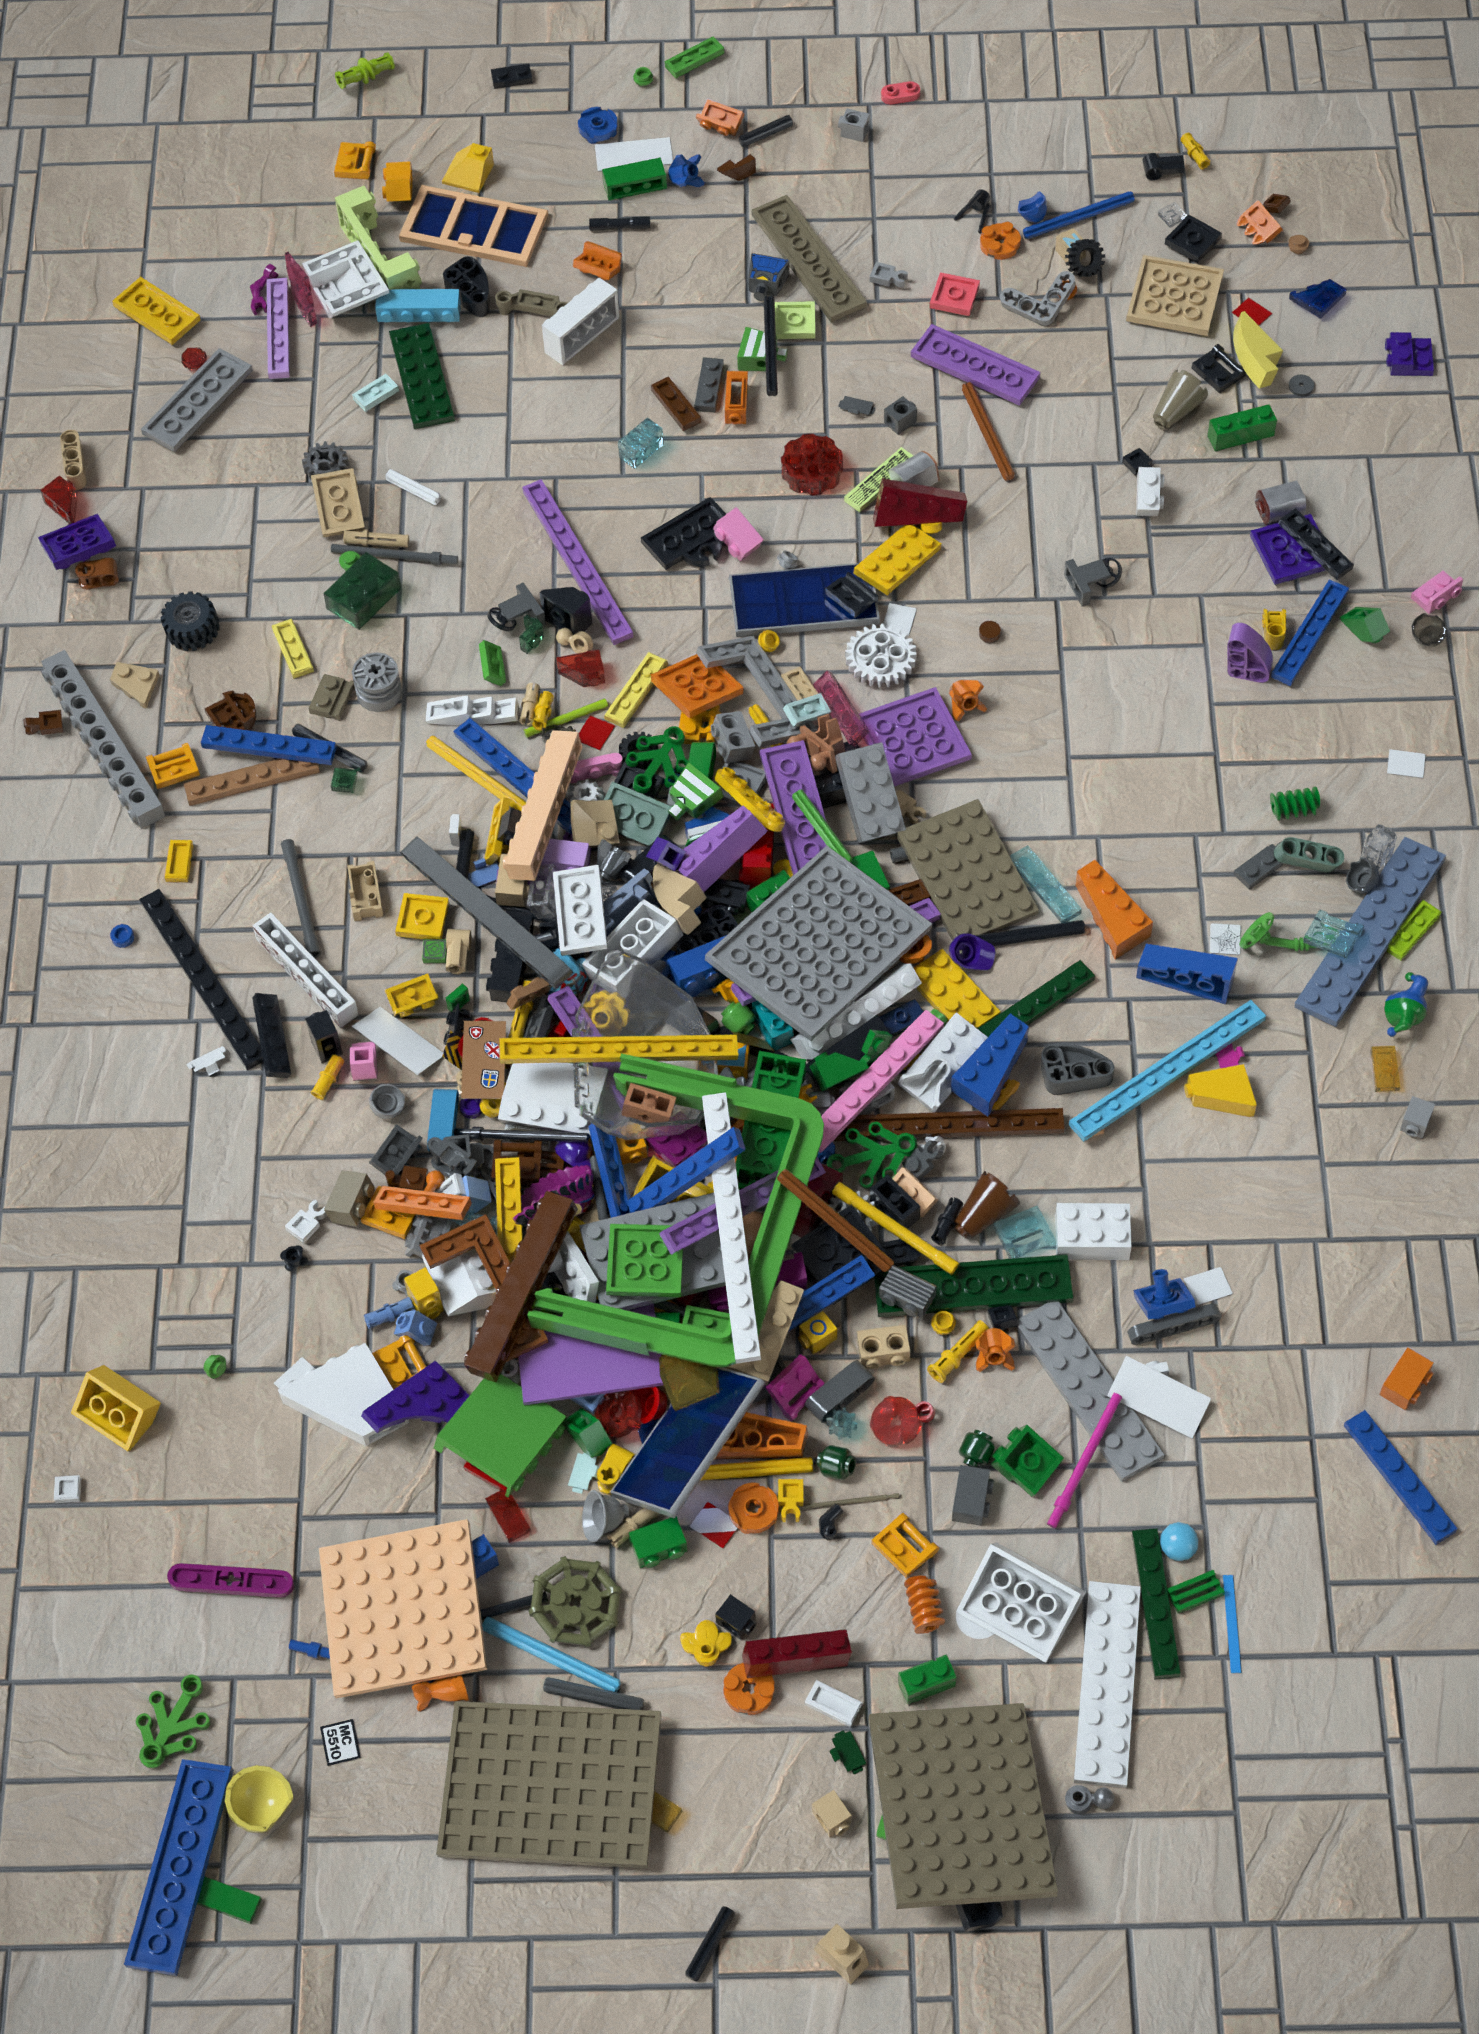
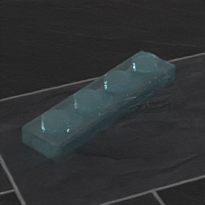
(1045, 885)

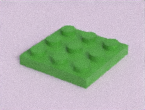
(642, 1263)

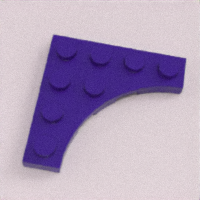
(426, 1395)

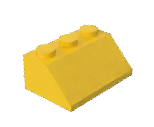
(115, 1407)

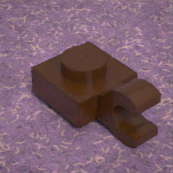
(48, 723)

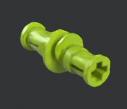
(364, 70)

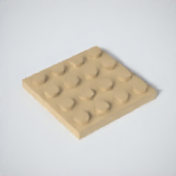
(1175, 295)

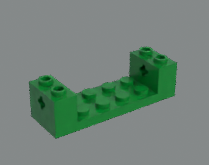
(762, 1142)

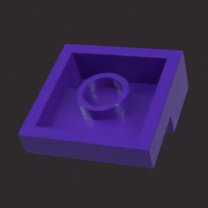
(1409, 355)

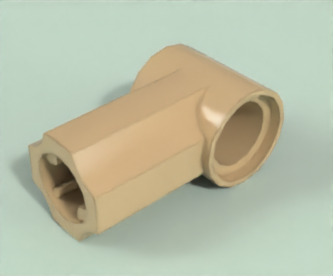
(457, 945)

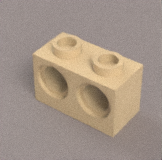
(882, 1340)

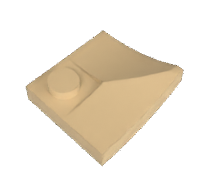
(593, 822)

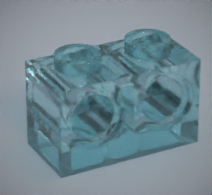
(640, 443)

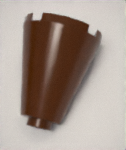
(985, 1206)

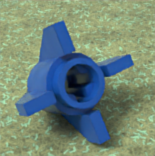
(685, 172)

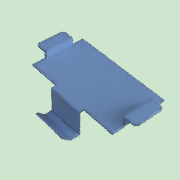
(483, 873)

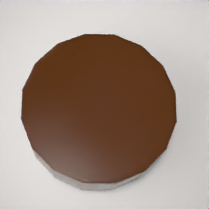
(989, 631)

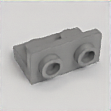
(425, 1230)

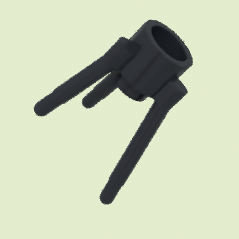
(977, 202)

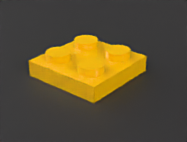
(422, 916)

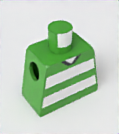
(752, 351)
(693, 793)

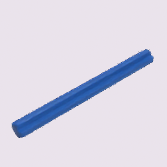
(1078, 215)

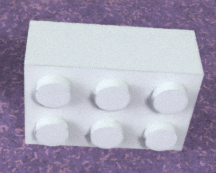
(1093, 1231)

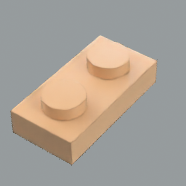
(915, 1190)

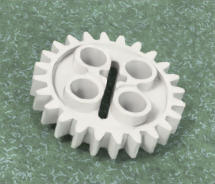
(879, 660)

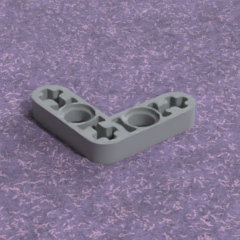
(1044, 305)

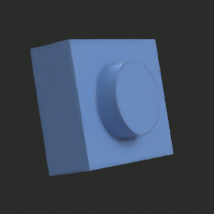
(416, 1327)

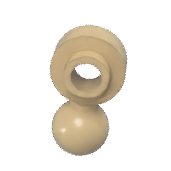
(579, 642)

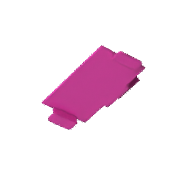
(1228, 1057)

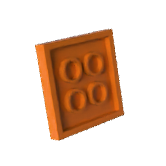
(695, 687)

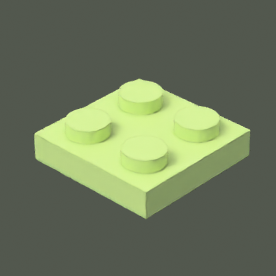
(795, 320)

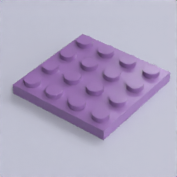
(916, 736)

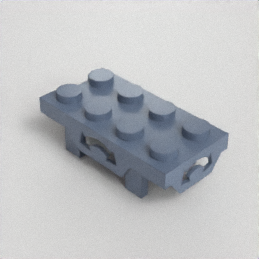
(627, 898)

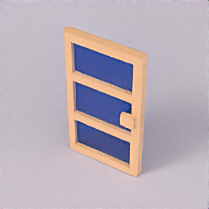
(473, 225)

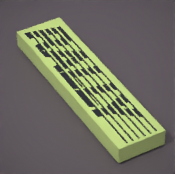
(868, 489)

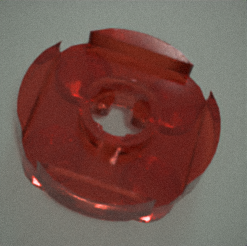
(628, 1420)
(899, 1434)

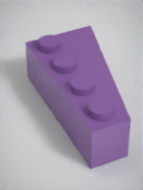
(720, 847)

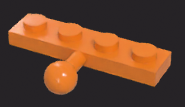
(424, 1202)

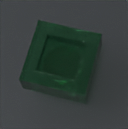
(344, 780)

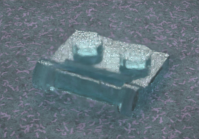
(1330, 938)
(1021, 1227)

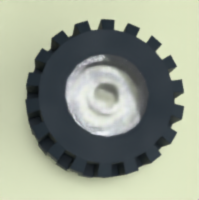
(190, 621)

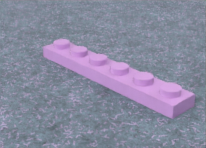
(278, 328)

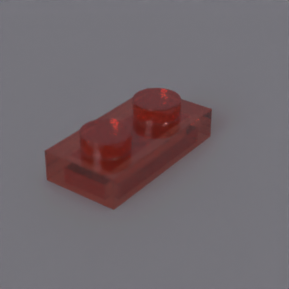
(508, 1515)

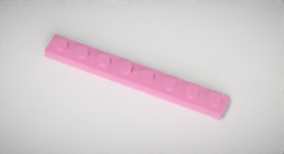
(879, 1075)

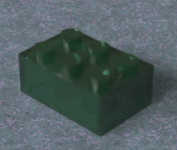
(362, 590)

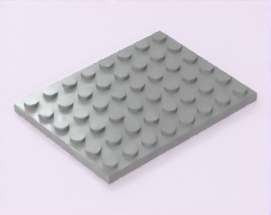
(818, 942)

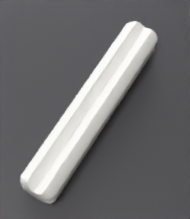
(413, 487)

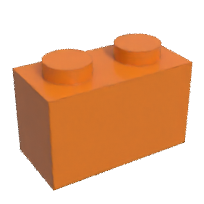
(1407, 1378)

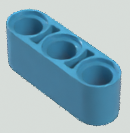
(443, 1113)

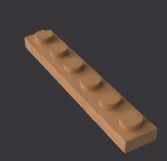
(247, 779)

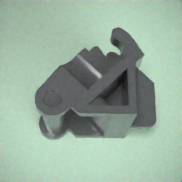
(456, 1155)

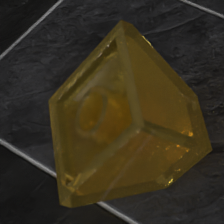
(687, 1381)

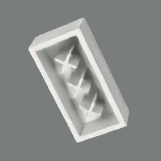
(580, 321)

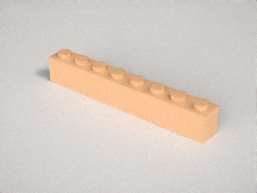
(542, 805)

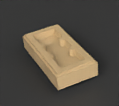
(799, 683)

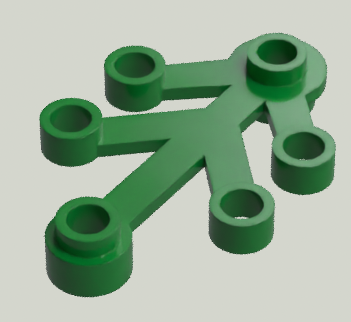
(659, 757)
(875, 1152)

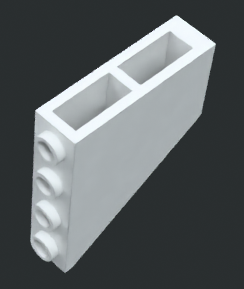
(340, 1393)

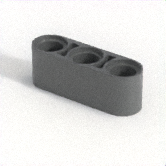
(840, 1391)

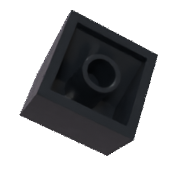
(567, 608)

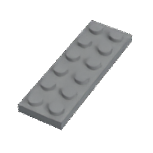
(196, 400)

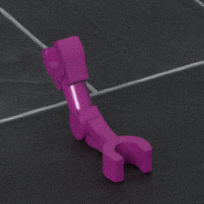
(256, 287)

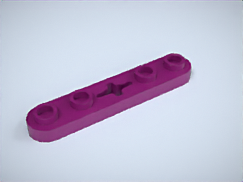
(255, 1580)

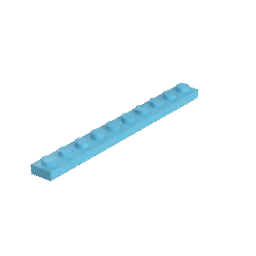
(1167, 1070)

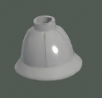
(602, 1515)

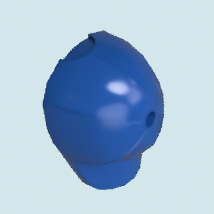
(1034, 208)

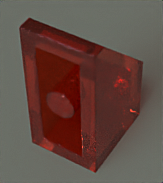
(61, 498)
(582, 668)

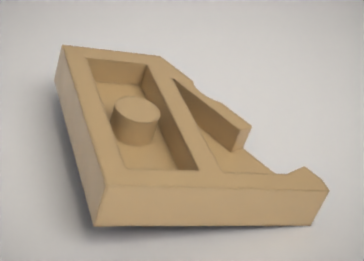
(135, 681)

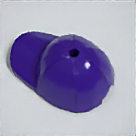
(975, 953)
(575, 1152)

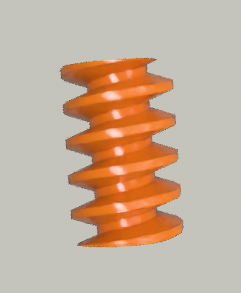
(923, 1604)

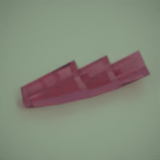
(301, 289)

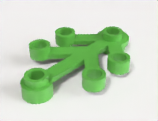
(170, 1725)

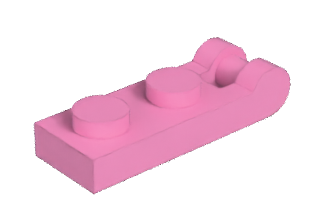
(597, 767)

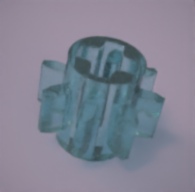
(845, 1429)

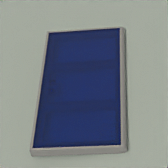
(793, 601)
(685, 1446)

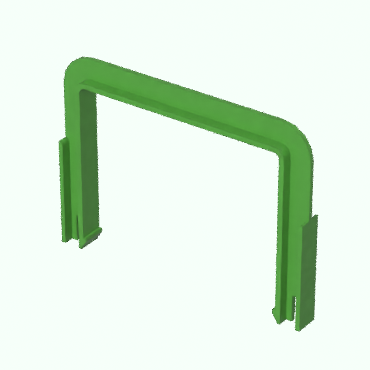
(647, 1333)

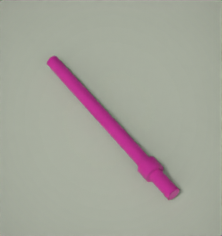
(1063, 1502)

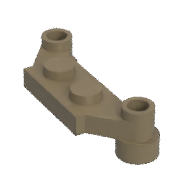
(528, 302)

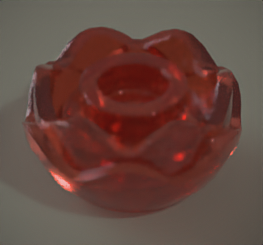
(193, 358)

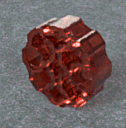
(811, 464)

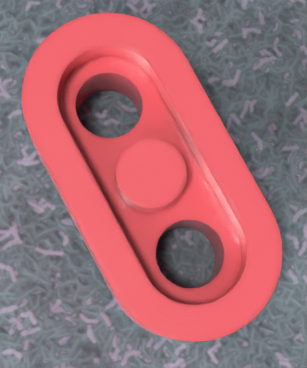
(900, 93)

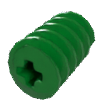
(1295, 802)

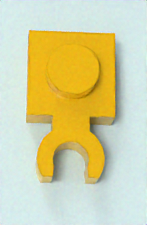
(790, 1496)

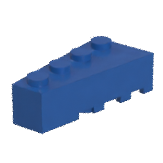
(1188, 971)

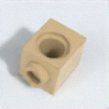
(832, 1814)

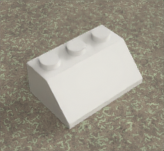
(463, 1284)

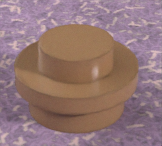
(1298, 244)

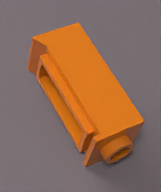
(736, 413)

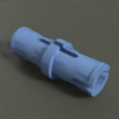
(388, 1313)

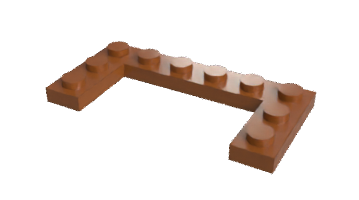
(481, 1236)

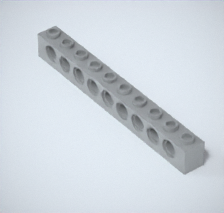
(109, 750)

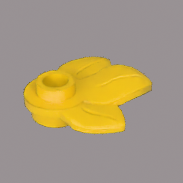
(706, 1640)

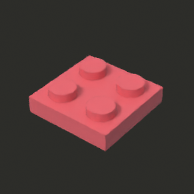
(954, 294)

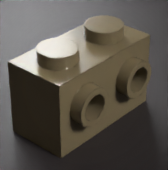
(349, 1198)

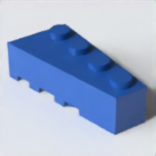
(692, 971)
(989, 1067)

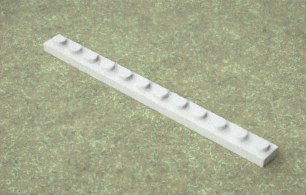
(732, 1238)

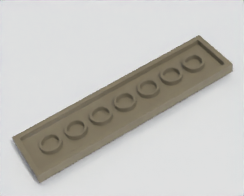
(809, 258)

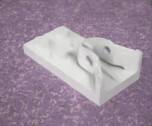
(580, 910)
(932, 1072)
(574, 1272)

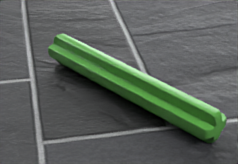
(820, 824)

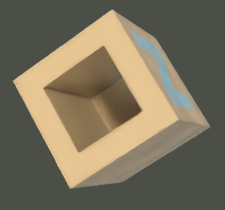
(1063, 242)

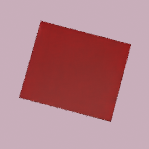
(1254, 310)
(595, 732)

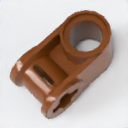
(99, 573)

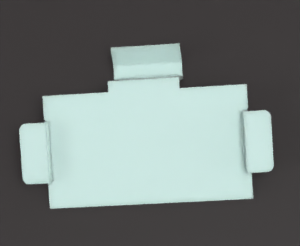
(583, 1472)

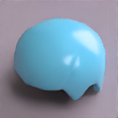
(1179, 1541)

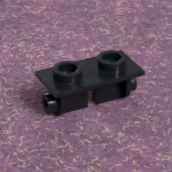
(455, 1020)

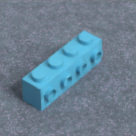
(419, 305)

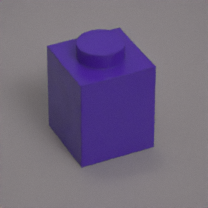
(666, 854)

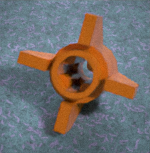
(965, 697)
(994, 1349)

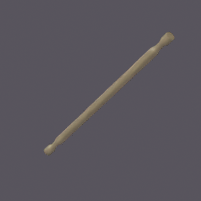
(846, 1501)

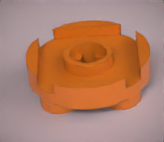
(1000, 231)
(759, 1495)
(746, 1702)

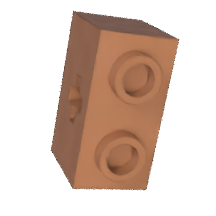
(648, 1104)

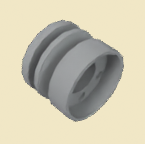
(377, 682)

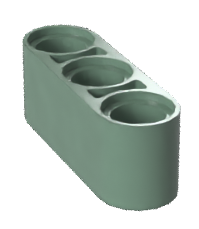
(1319, 854)

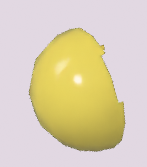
(257, 1798)

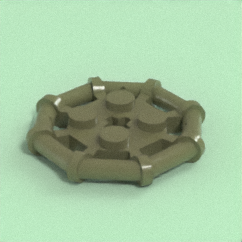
(577, 1587)

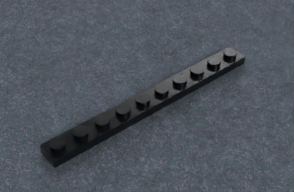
(202, 979)

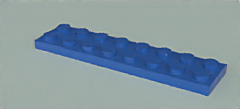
(178, 1868)

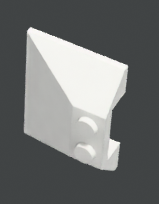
(344, 279)

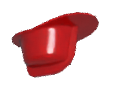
(653, 1403)

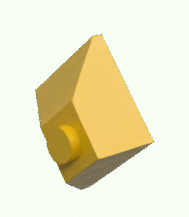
(470, 168)

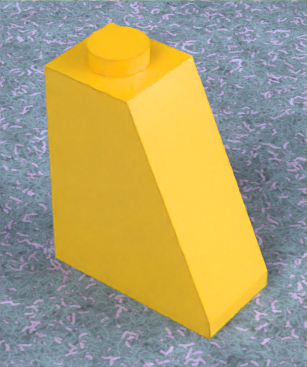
(1222, 1090)

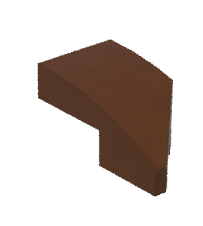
(740, 170)

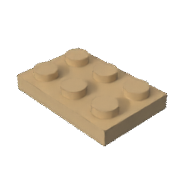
(337, 502)

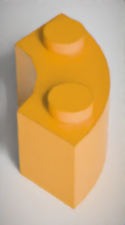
(398, 181)

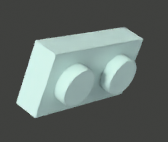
(375, 392)
(806, 709)

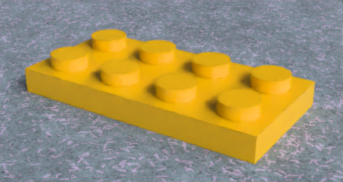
(156, 310)
(897, 558)
(953, 991)

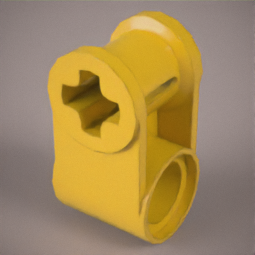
(1274, 628)
(613, 1467)

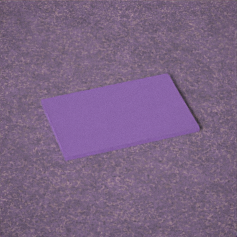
(582, 1368)

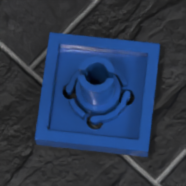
(1164, 1297)

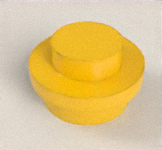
(768, 640)
(943, 1323)

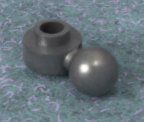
(1101, 1798)

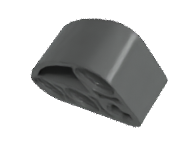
(1072, 1061)

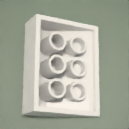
(542, 1098)
(1020, 1601)

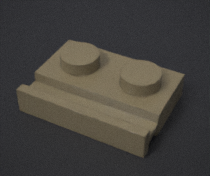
(331, 697)

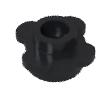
(293, 1251)

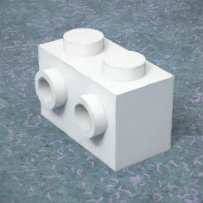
(1148, 491)

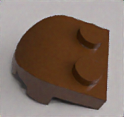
(233, 711)

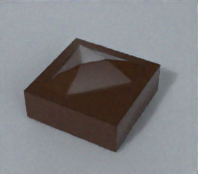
(1276, 203)

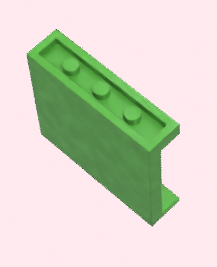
(501, 1432)

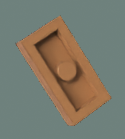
(528, 993)

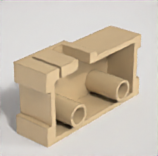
(364, 891)

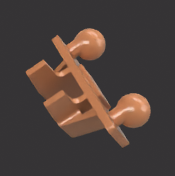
(822, 744)

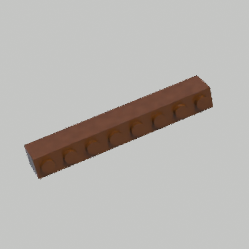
(517, 1292)

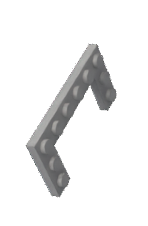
(777, 691)

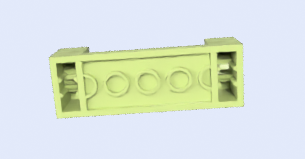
(356, 218)

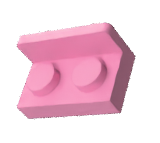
(1437, 592)

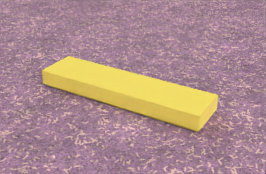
(634, 690)

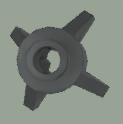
(611, 860)

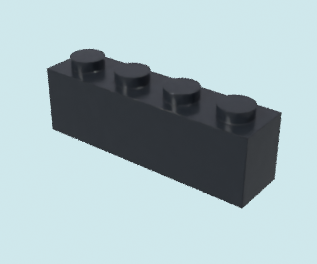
(508, 968)
(848, 1046)

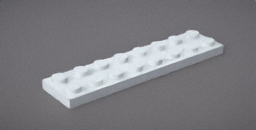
(1107, 1685)

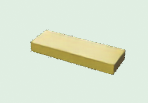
(292, 648)

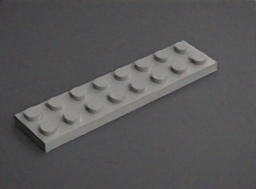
(1085, 1388)

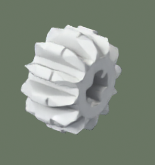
(585, 791)

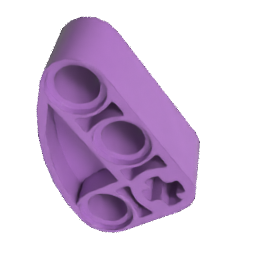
(1248, 654)

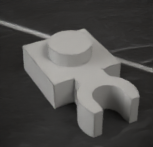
(886, 274)

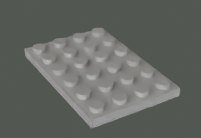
(701, 1260)

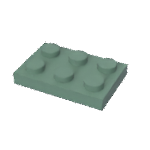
(637, 814)

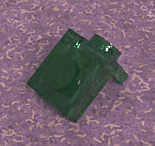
(532, 635)

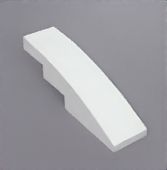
(482, 711)

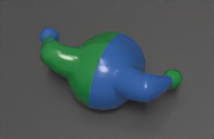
(1408, 1006)

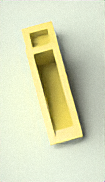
(1256, 351)

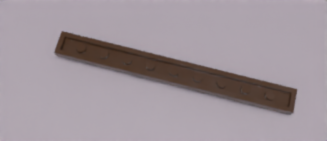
(961, 1123)

